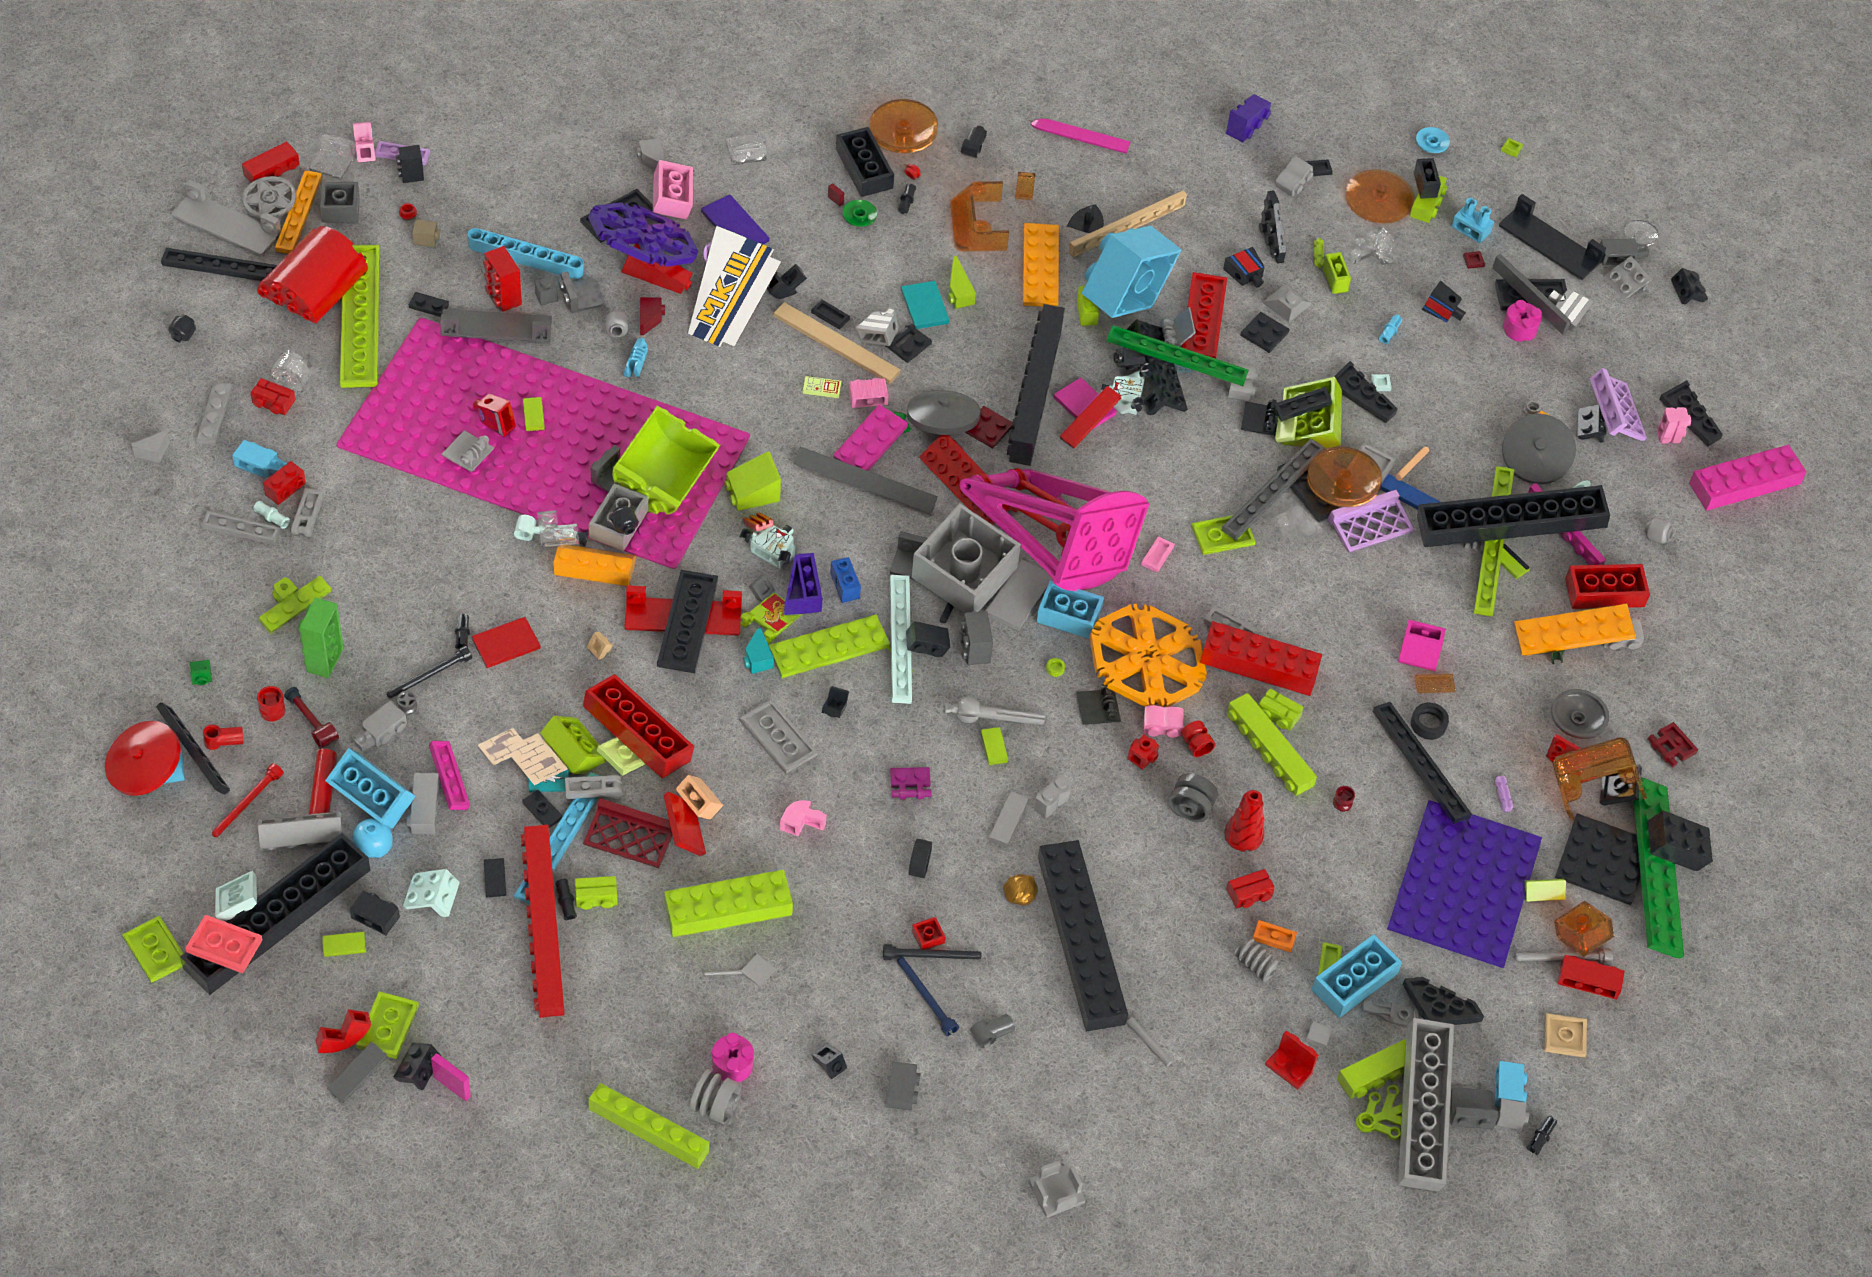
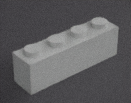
(299, 830)

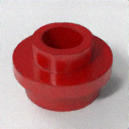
(912, 171)
(407, 211)

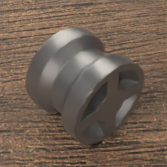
(407, 698)

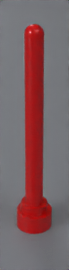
(273, 772)

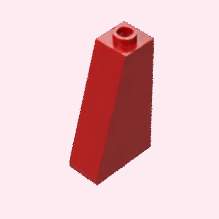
(670, 277)

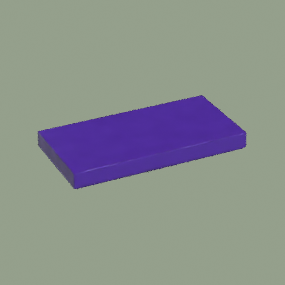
(732, 217)

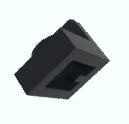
(830, 1059)

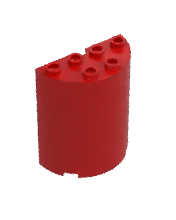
(314, 274)

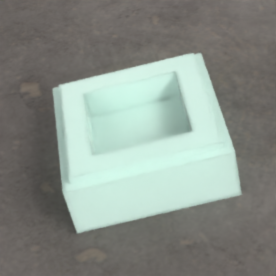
(1381, 381)

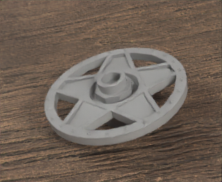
(269, 197)

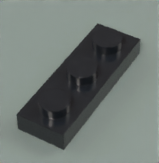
(1303, 404)

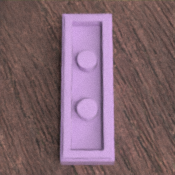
(390, 150)

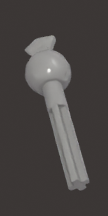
(969, 710)

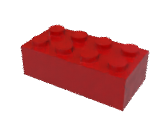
(1607, 586)

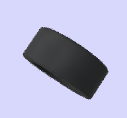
(1423, 731)
(920, 858)

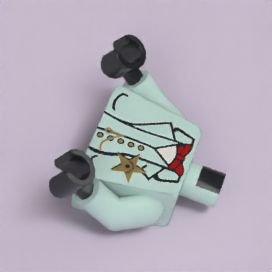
(1130, 389)
(772, 544)

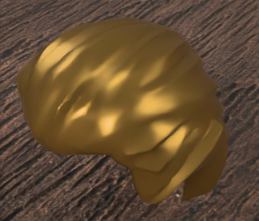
(1020, 889)

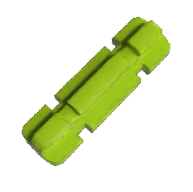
(1319, 252)

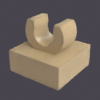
(599, 645)

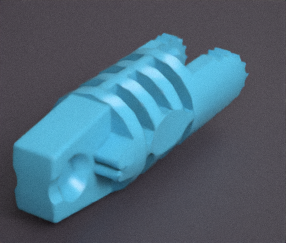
(636, 358)

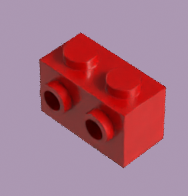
(284, 482)

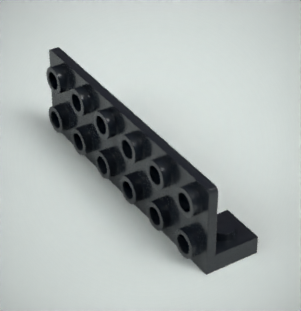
(1551, 242)
(1164, 375)

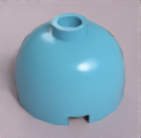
(373, 838)

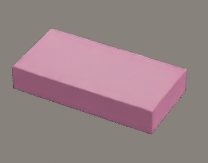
(1157, 554)

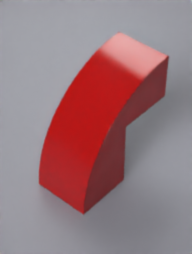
(352, 1031)

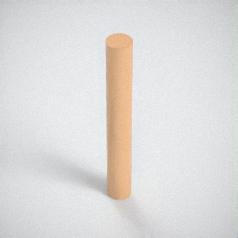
(1407, 468)

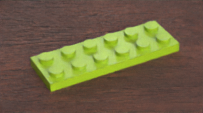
(829, 646)

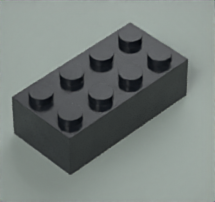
(864, 161)

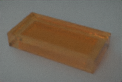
(1025, 186)
(1434, 683)

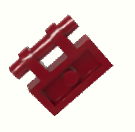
(1676, 741)

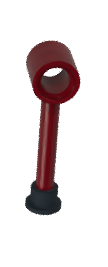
(323, 734)

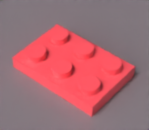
(224, 944)

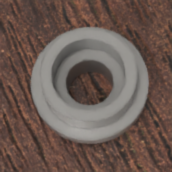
(1532, 405)

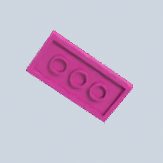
(871, 439)

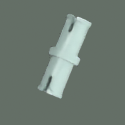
(271, 514)

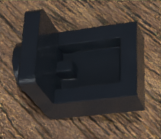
(836, 702)

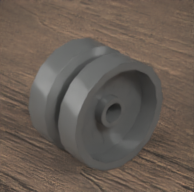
(1193, 797)

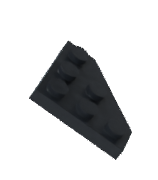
(1273, 227)
(1441, 1003)

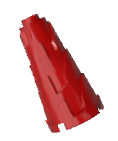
(1246, 826)

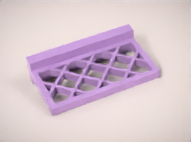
(1617, 405)
(1377, 504)

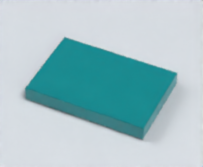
(925, 304)

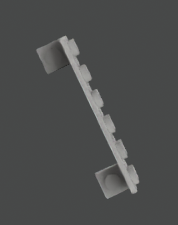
(225, 222)

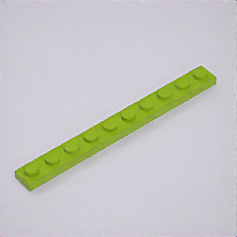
(1492, 551)

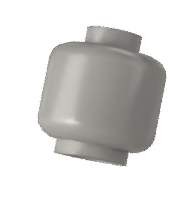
(616, 324)
(1659, 530)

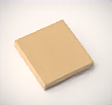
(1565, 1035)

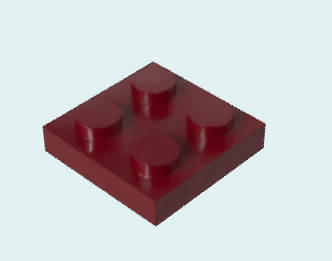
(990, 427)

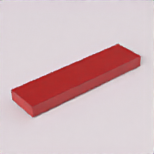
(1090, 417)

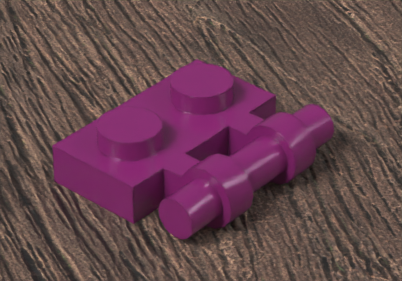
(910, 777)

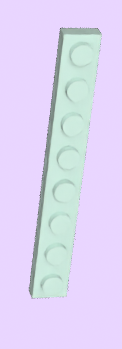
(899, 622)

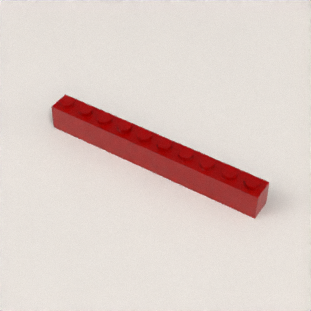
(544, 921)

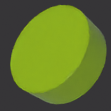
(1055, 667)

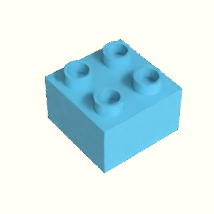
(1130, 270)

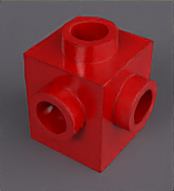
(1143, 751)

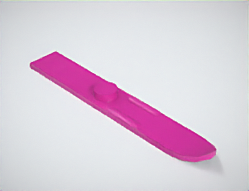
(1081, 135)

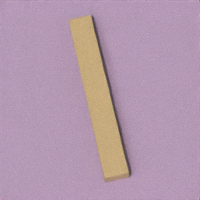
(1131, 221)
(837, 343)

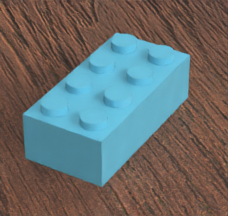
(370, 788)
(1356, 976)

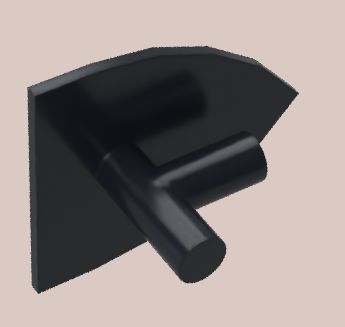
(1087, 219)

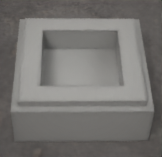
(1319, 1034)

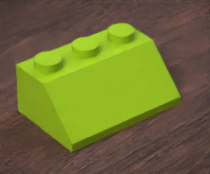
(572, 744)

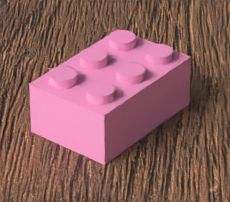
(673, 189)

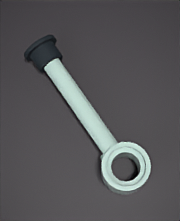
(527, 527)

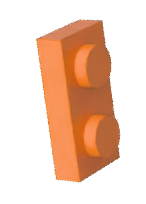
(1274, 936)

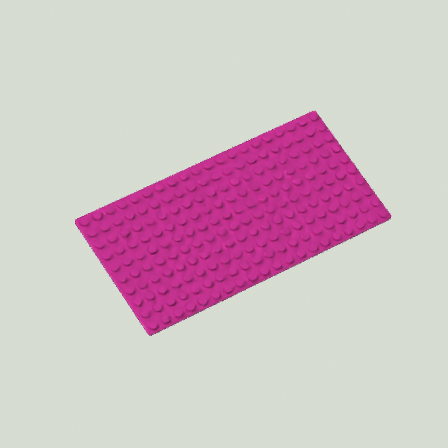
(429, 402)

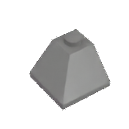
(1287, 303)

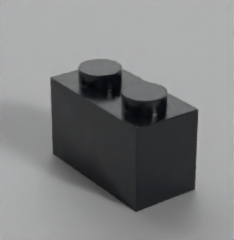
(410, 164)
(1427, 178)
(927, 639)
(375, 912)

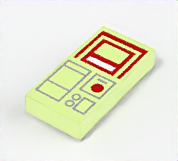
(822, 387)

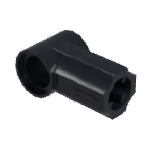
(973, 144)

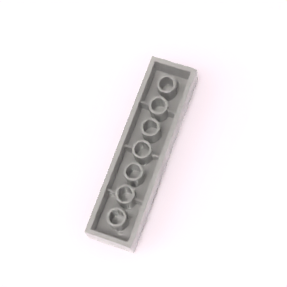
(1426, 1105)

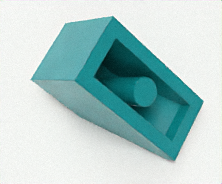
(758, 654)

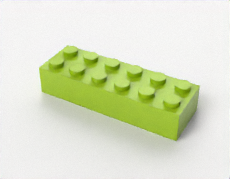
(728, 903)

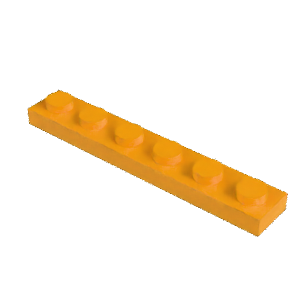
(298, 214)

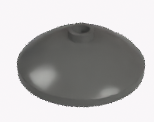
(1581, 706)

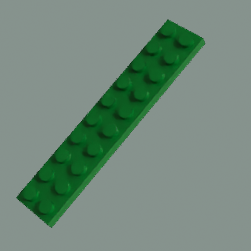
(1657, 878)

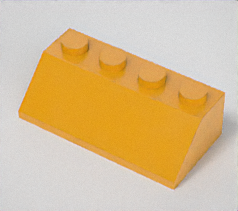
(594, 564)

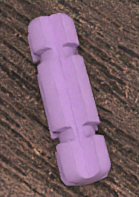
(1504, 793)

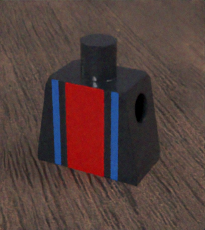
(1245, 267)
(1444, 303)

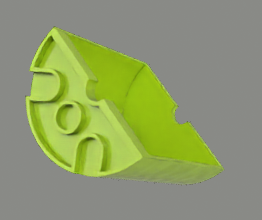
(664, 461)

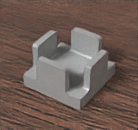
(1057, 1188)

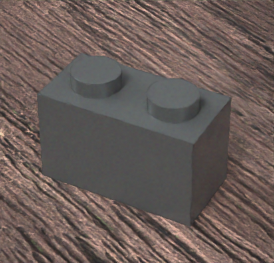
(902, 1085)

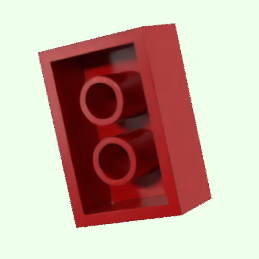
(502, 279)

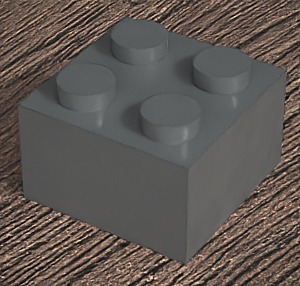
(340, 201)
(976, 638)

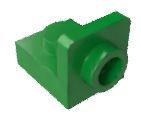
(200, 672)

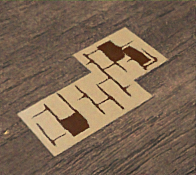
(530, 754)

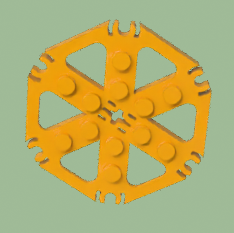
(1150, 668)

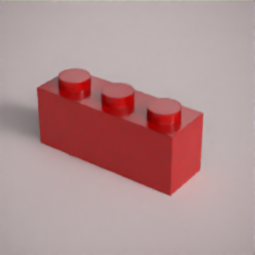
(271, 162)
(1591, 977)

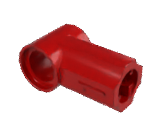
(222, 736)

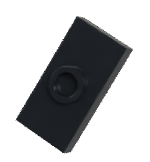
(542, 809)

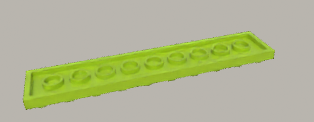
(361, 325)

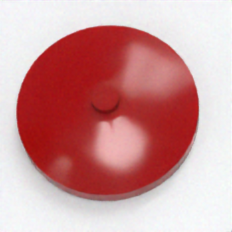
(142, 758)

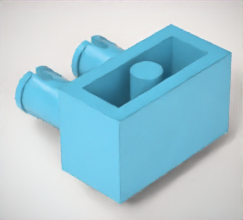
(1473, 223)

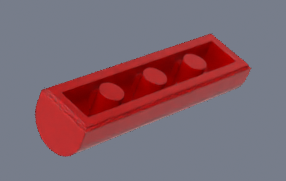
(321, 790)

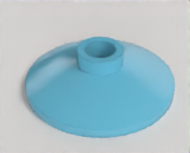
(1432, 140)

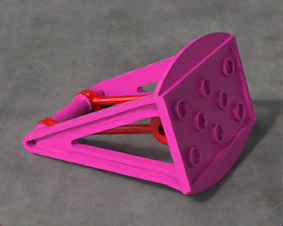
(1098, 535)

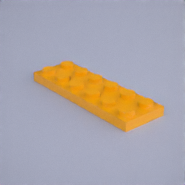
(1040, 264)
(1574, 629)

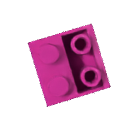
(1421, 645)

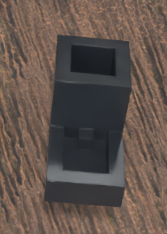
(786, 284)

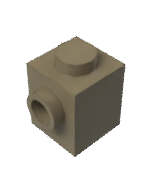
(425, 233)

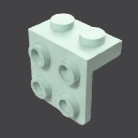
(432, 889)

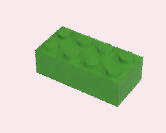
(321, 637)

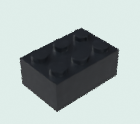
(1680, 841)

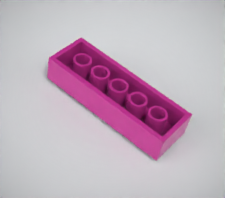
(1747, 477)

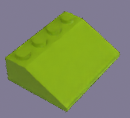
(1321, 424)

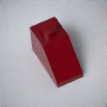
(650, 313)

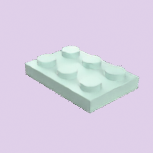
(236, 896)

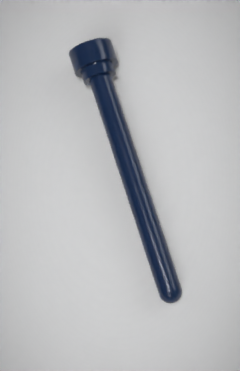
(946, 1022)

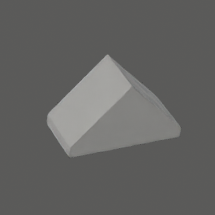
(152, 447)

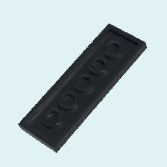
(687, 621)

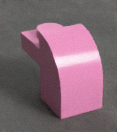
(364, 141)
(799, 814)

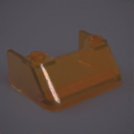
(972, 233)
(1593, 763)

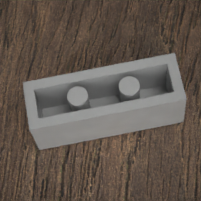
(425, 804)

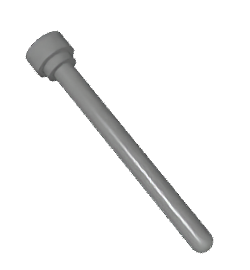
(1604, 956)

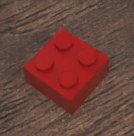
(928, 933)

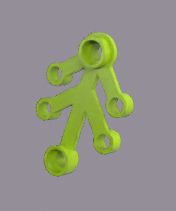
(1388, 1114)

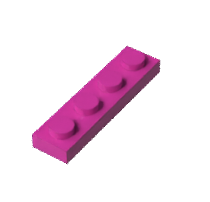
(449, 775)

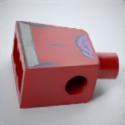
(495, 414)

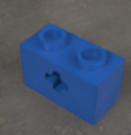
(845, 579)

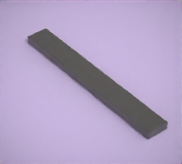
(865, 480)
(1271, 490)

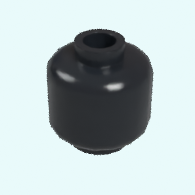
(182, 328)
(624, 520)

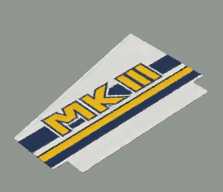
(731, 287)

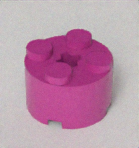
(1522, 321)
(733, 1057)

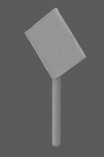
(756, 970)

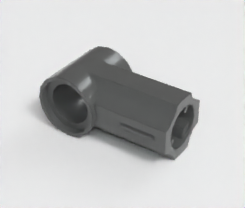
(989, 1031)

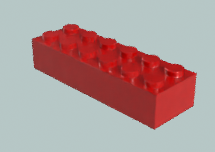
(1261, 658)
(638, 726)

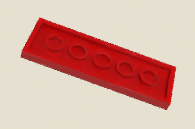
(1206, 307)

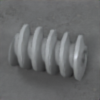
(1256, 960)

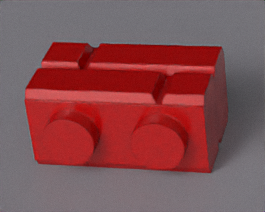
(272, 397)
(1250, 889)

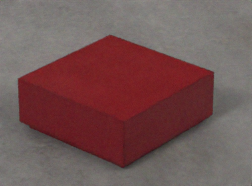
(836, 194)
(1473, 259)

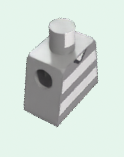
(1572, 305)
(878, 328)

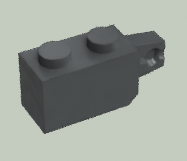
(1620, 249)

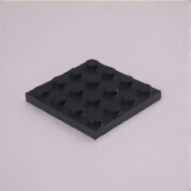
(1601, 859)

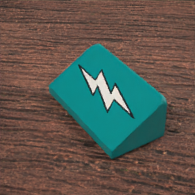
(553, 784)

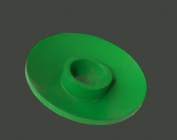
(859, 213)

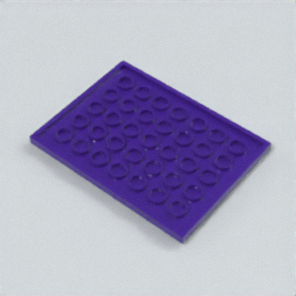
(1465, 885)

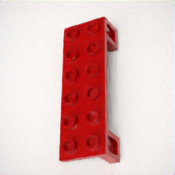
(951, 466)
(653, 613)

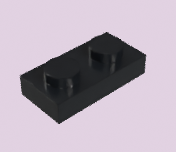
(428, 304)

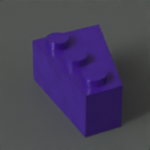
(1248, 117)

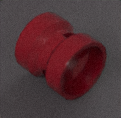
(1344, 798)

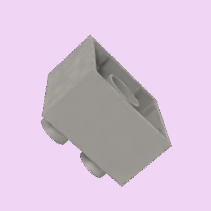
(965, 560)

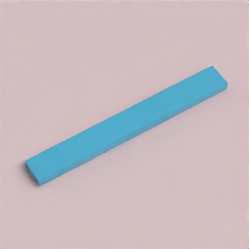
(564, 834)

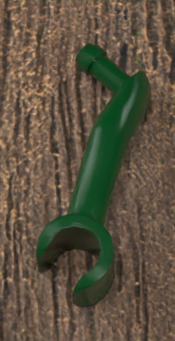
(1557, 655)

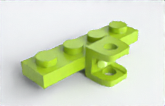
(292, 601)

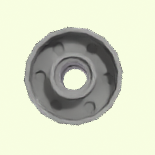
(720, 1098)

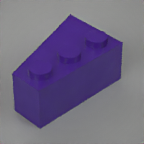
(804, 587)

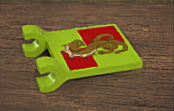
(770, 616)

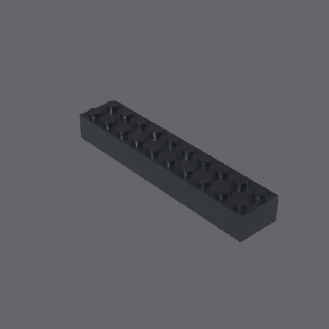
(1035, 385)
(1513, 516)
(288, 904)
(1082, 936)

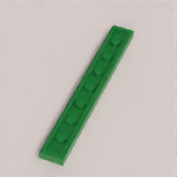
(1177, 355)

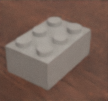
(601, 526)

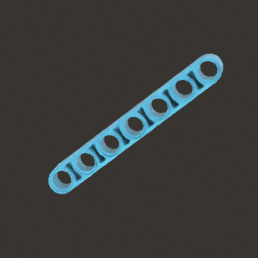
(527, 253)

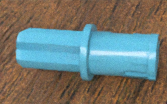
(1390, 329)

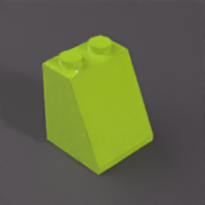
(754, 483)

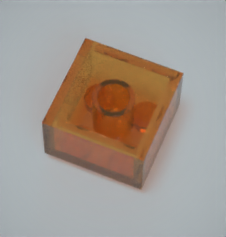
(1584, 928)

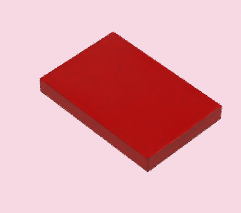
(506, 642)
(684, 825)

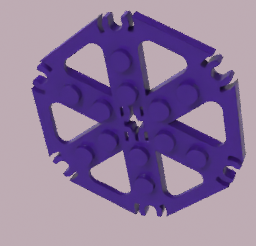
(650, 238)

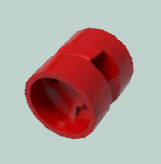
(271, 703)
(1198, 738)

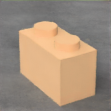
(699, 797)

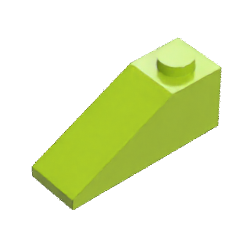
(961, 290)

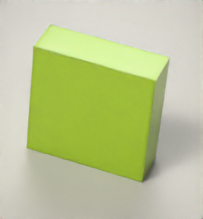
(1512, 147)

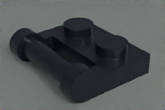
(912, 346)

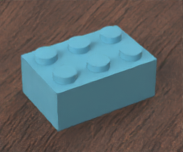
(1070, 610)

